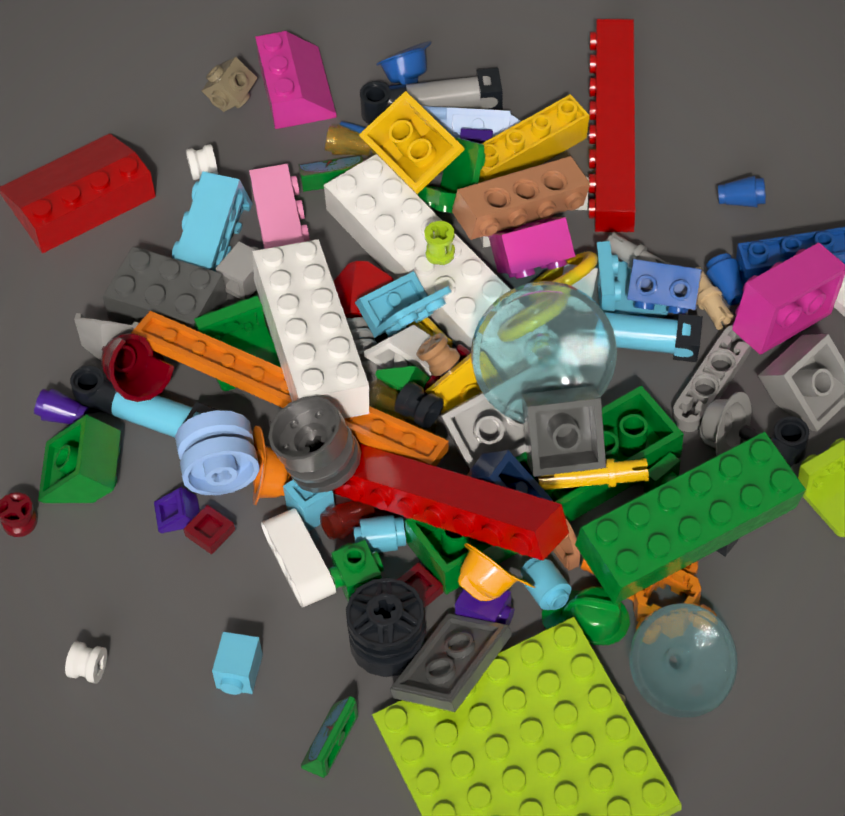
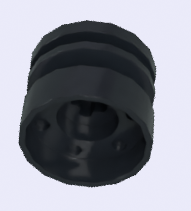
(387, 644)

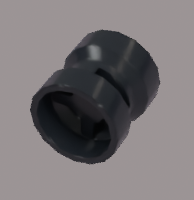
(421, 406)

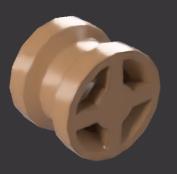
(438, 354)

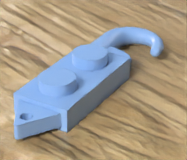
(455, 119)

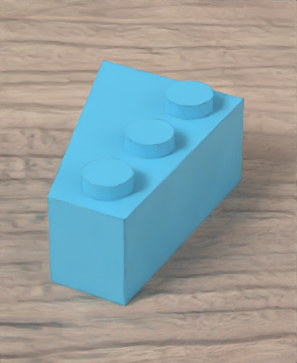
(211, 220)

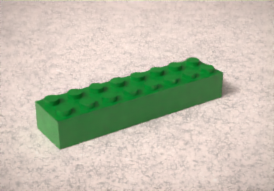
(632, 430)

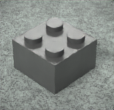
(563, 431)

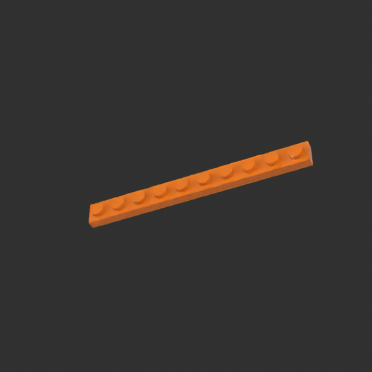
(268, 383)

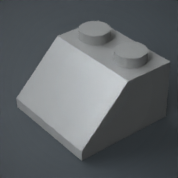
(808, 380)

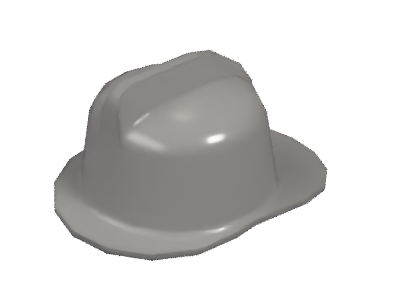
(724, 420)

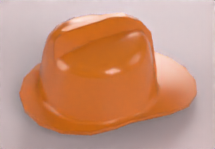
(272, 471)

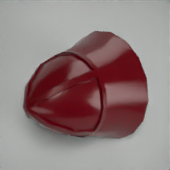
(134, 369)

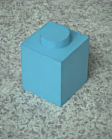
(237, 663)

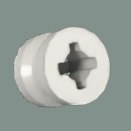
(201, 161)
(86, 662)

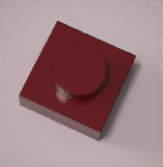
(209, 529)
(424, 583)

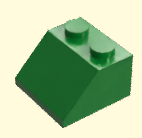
(80, 463)

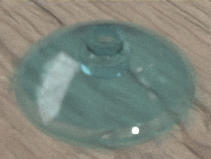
(703, 656)

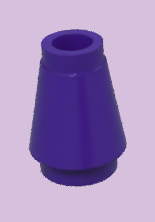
(58, 408)

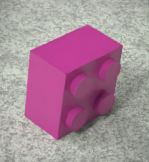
(532, 245)

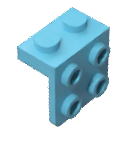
(399, 304)

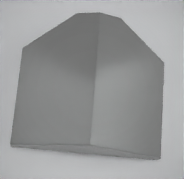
(97, 333)

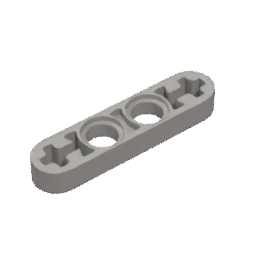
(710, 376)

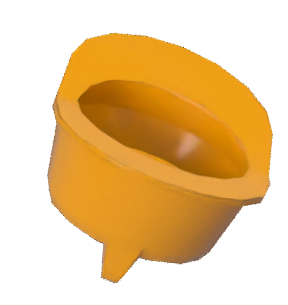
(484, 577)

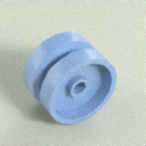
(217, 453)

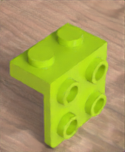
(825, 485)

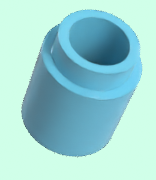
(381, 533)
(551, 588)

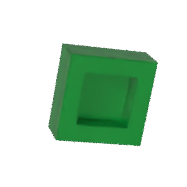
(662, 472)

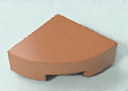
(567, 551)

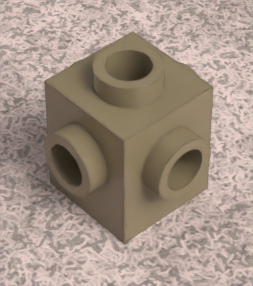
(229, 84)

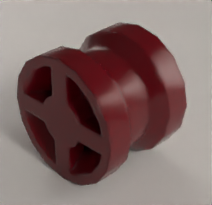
(21, 506)

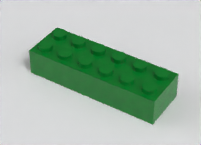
(689, 517)

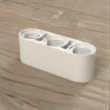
(298, 557)

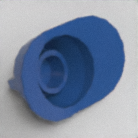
(406, 65)

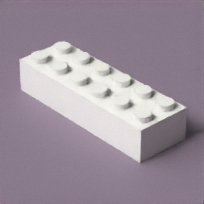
(310, 327)

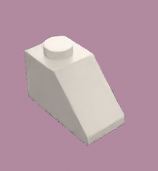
(400, 350)

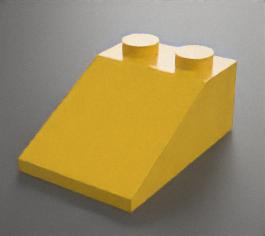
(411, 142)

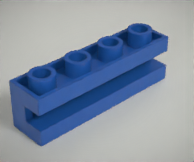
(761, 255)

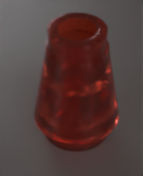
(341, 518)

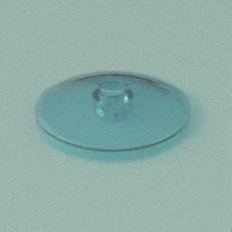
(541, 342)

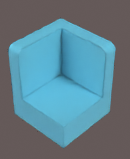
(307, 504)

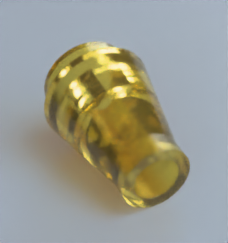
(345, 142)

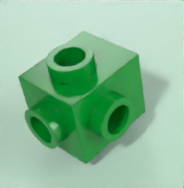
(354, 566)

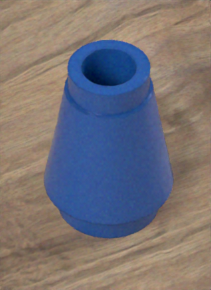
(743, 192)
(725, 275)

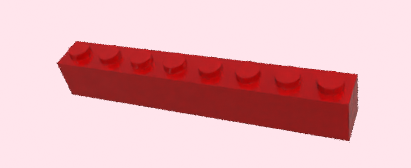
(613, 127)
(457, 503)

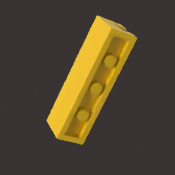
(535, 139)

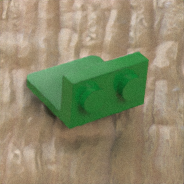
(458, 174)
(241, 327)

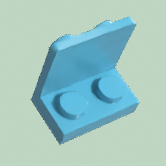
(614, 285)

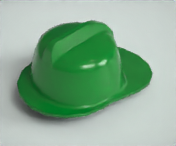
(595, 613)

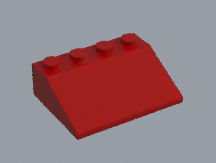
(79, 191)

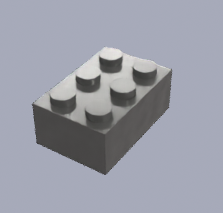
(163, 286)

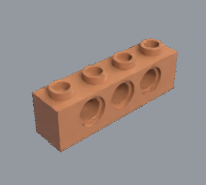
(520, 197)

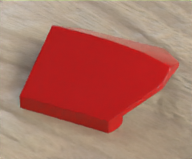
(357, 281)

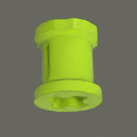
(442, 238)

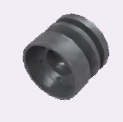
(315, 444)

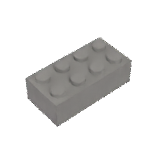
(481, 429)

